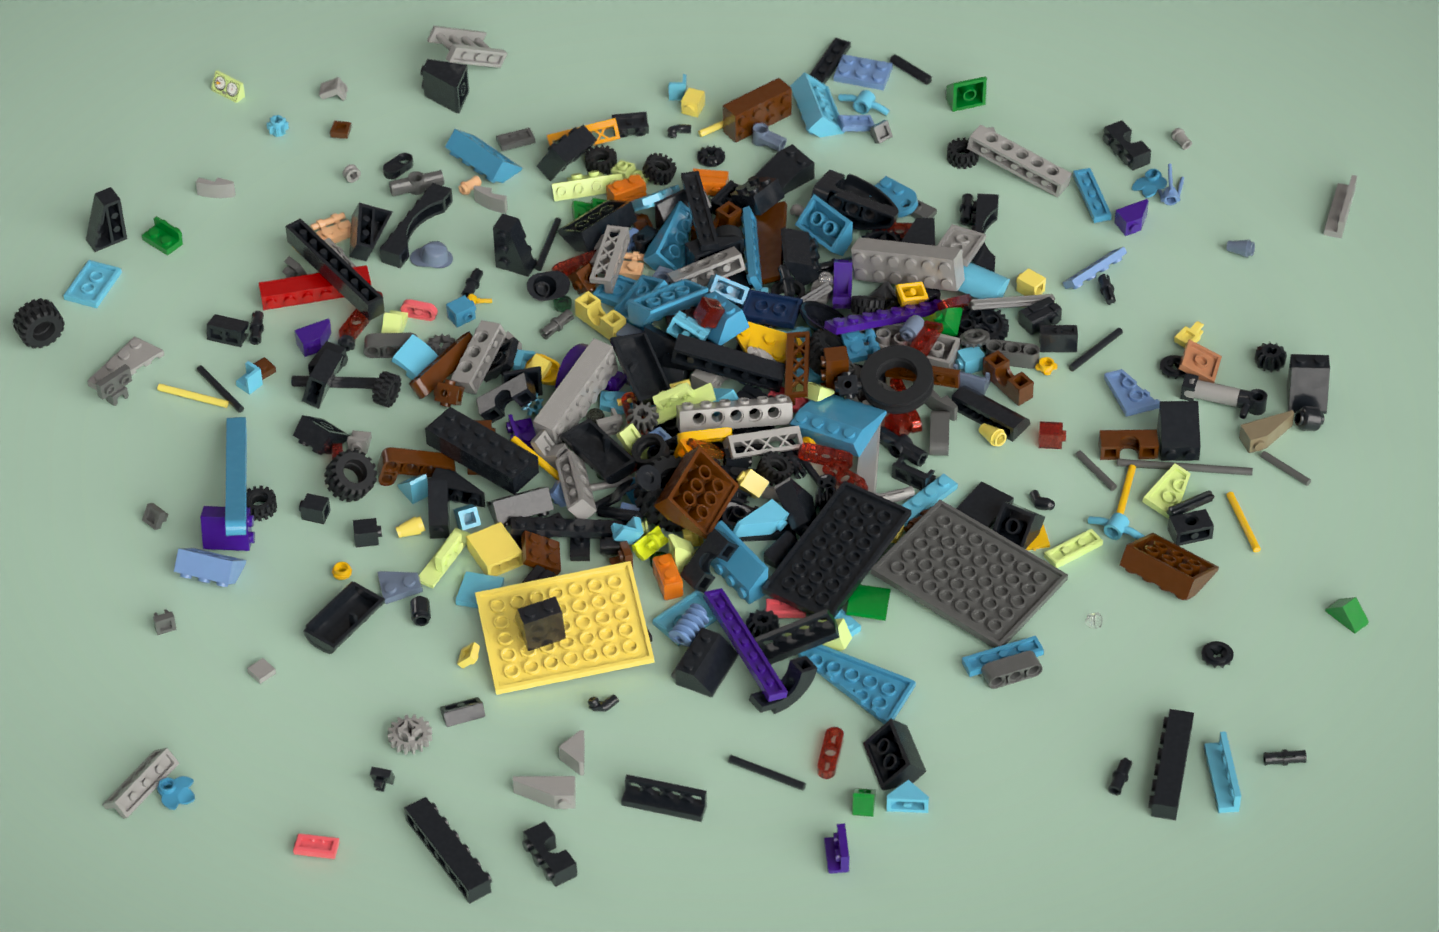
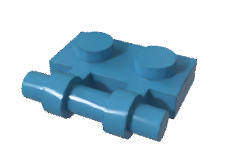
(855, 344)

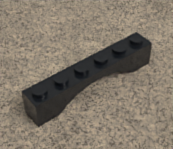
(432, 203)
(986, 214)

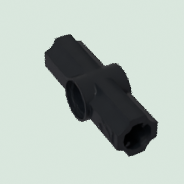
(902, 446)

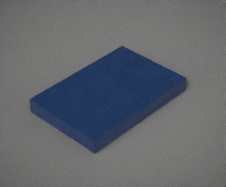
(772, 309)

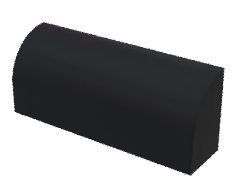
(985, 410)

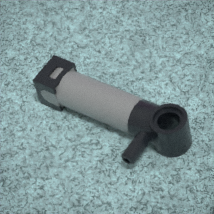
(1249, 401)

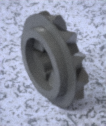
(974, 338)
(434, 343)

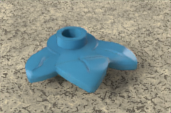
(1150, 183)
(176, 791)

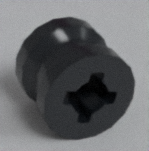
(826, 481)

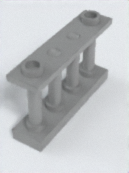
(467, 47)

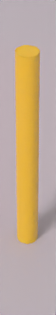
(542, 463)
(1126, 489)
(1243, 521)

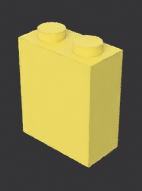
(494, 550)

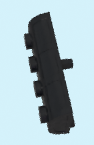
(640, 366)
(599, 451)
(342, 617)

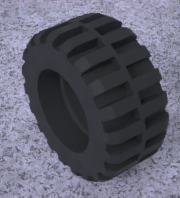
(646, 500)

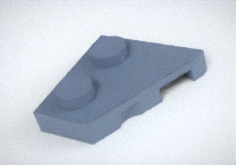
(399, 585)

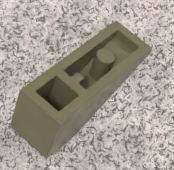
(1263, 432)

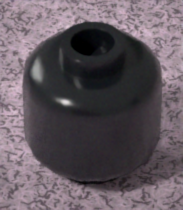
(1309, 418)

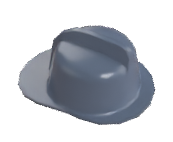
(432, 255)

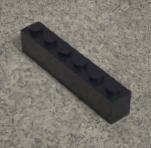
(728, 363)
(1172, 764)
(448, 849)

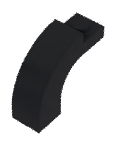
(796, 680)

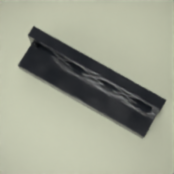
(800, 639)
(664, 800)

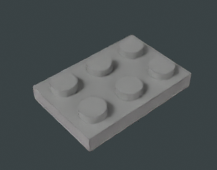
(965, 239)

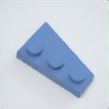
(1128, 394)

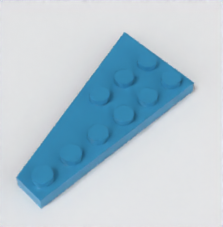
(870, 686)

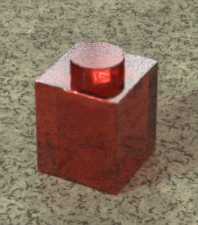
(709, 312)
(898, 423)
(1051, 435)

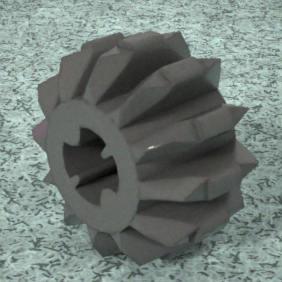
(643, 410)

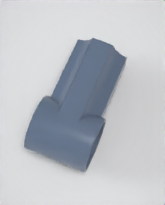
(762, 136)

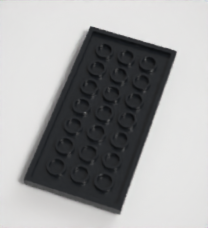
(836, 550)

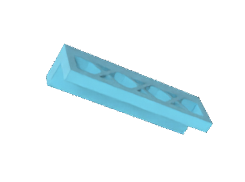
(1223, 775)

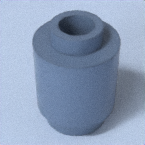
(911, 328)

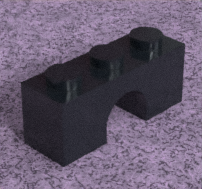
(1118, 138)
(493, 403)
(697, 571)
(556, 866)

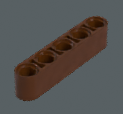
(441, 367)

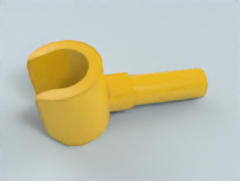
(477, 300)

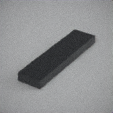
(830, 60)

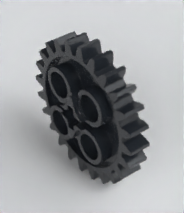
(985, 319)

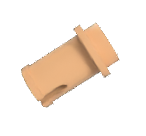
(468, 186)

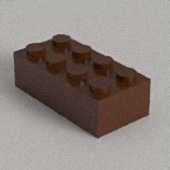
(762, 105)

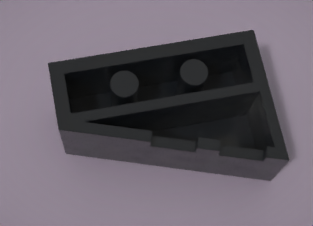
(106, 221)
(366, 229)
(511, 247)

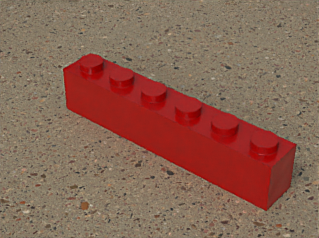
(301, 290)

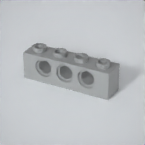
(723, 264)
(479, 356)
(575, 485)

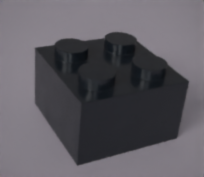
(758, 193)

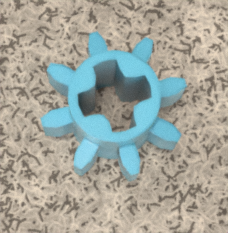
(277, 126)
(537, 406)

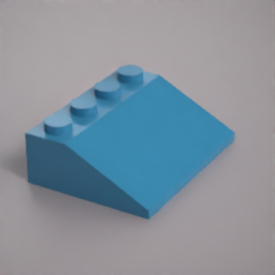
(839, 423)

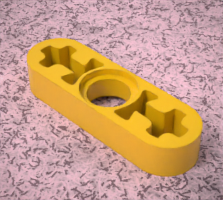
(708, 435)

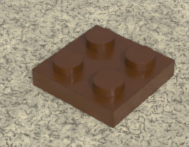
(541, 552)

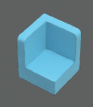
(678, 89)
(251, 380)
(628, 533)

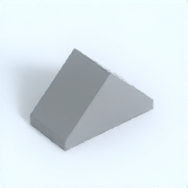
(573, 752)

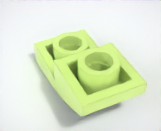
(627, 169)

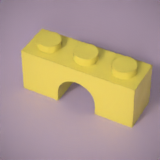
(590, 311)

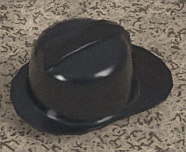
(548, 285)

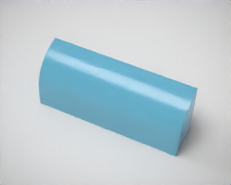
(983, 283)

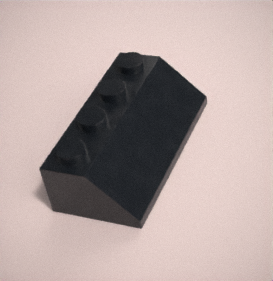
(587, 229)

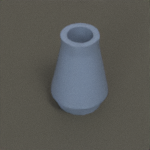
(1241, 247)

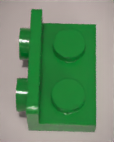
(163, 236)

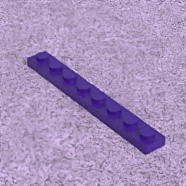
(880, 318)
(745, 645)

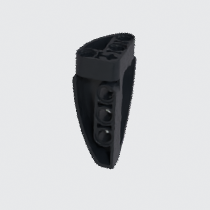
(854, 201)

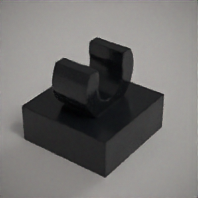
(381, 777)

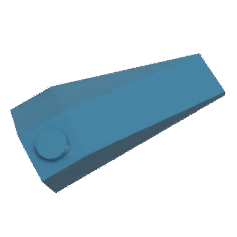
(669, 243)

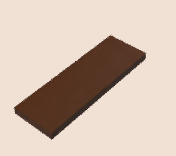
(770, 241)

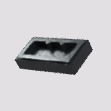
(579, 549)

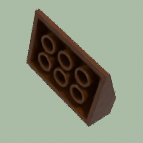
(697, 493)
(1167, 566)

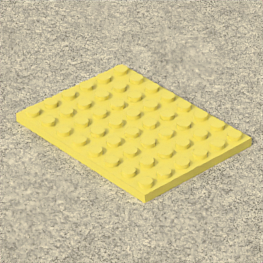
(600, 623)

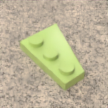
(1168, 490)

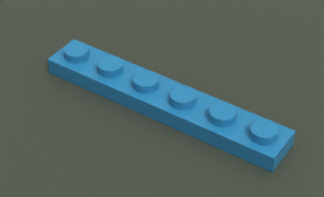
(752, 248)

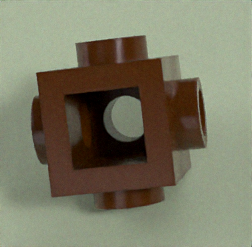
(580, 279)
(448, 393)

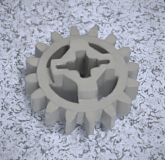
(420, 734)

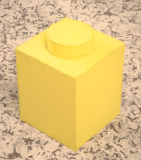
(693, 102)
(1030, 283)
(752, 483)

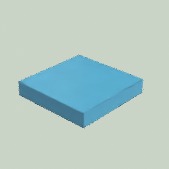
(474, 583)

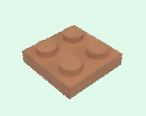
(1200, 361)

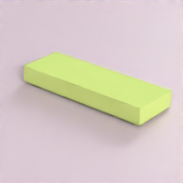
(1073, 548)

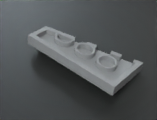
(133, 354)

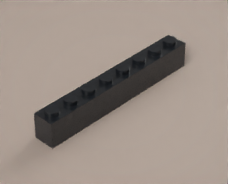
(335, 269)

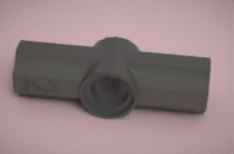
(415, 183)

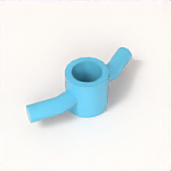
(864, 102)
(1115, 526)

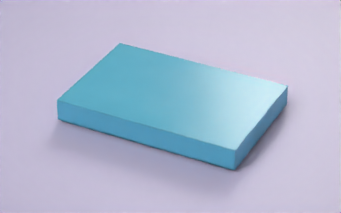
(92, 284)
(669, 618)

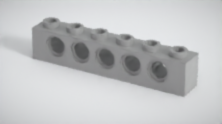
(1019, 161)
(782, 415)

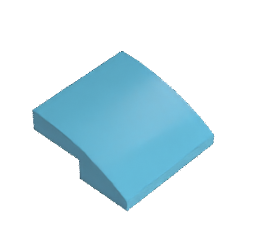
(414, 356)

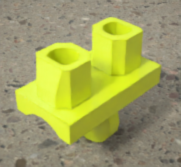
(649, 543)

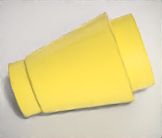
(992, 434)
(411, 527)

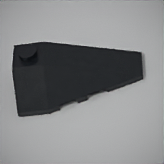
(738, 510)

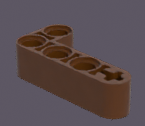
(410, 462)

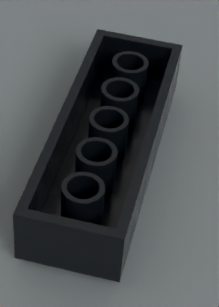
(482, 450)

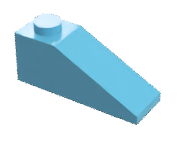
(762, 521)

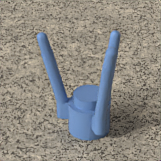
(1171, 195)

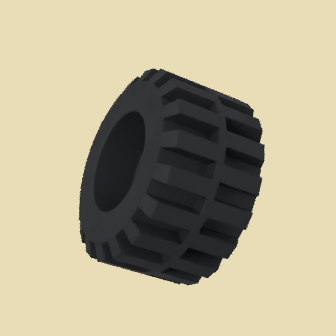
(38, 323)
(818, 341)
(360, 466)

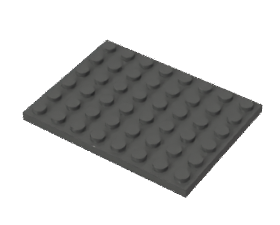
(969, 574)

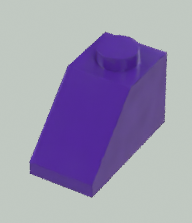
(1131, 217)
(313, 337)

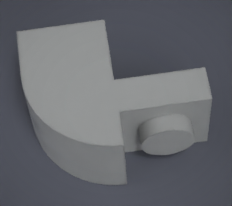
(547, 449)

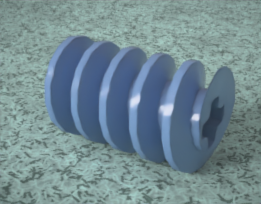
(689, 625)

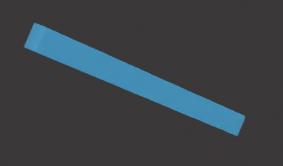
(236, 476)

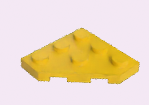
(767, 339)

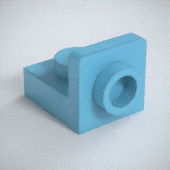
(521, 358)

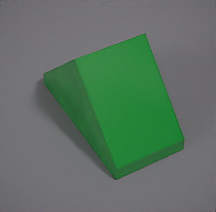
(1348, 613)
(864, 802)

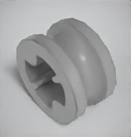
(355, 173)

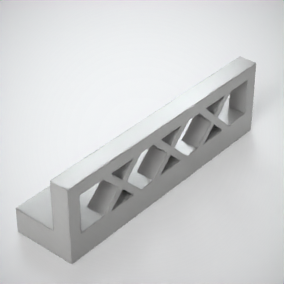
(1340, 208)
(616, 260)
(763, 437)
(142, 782)

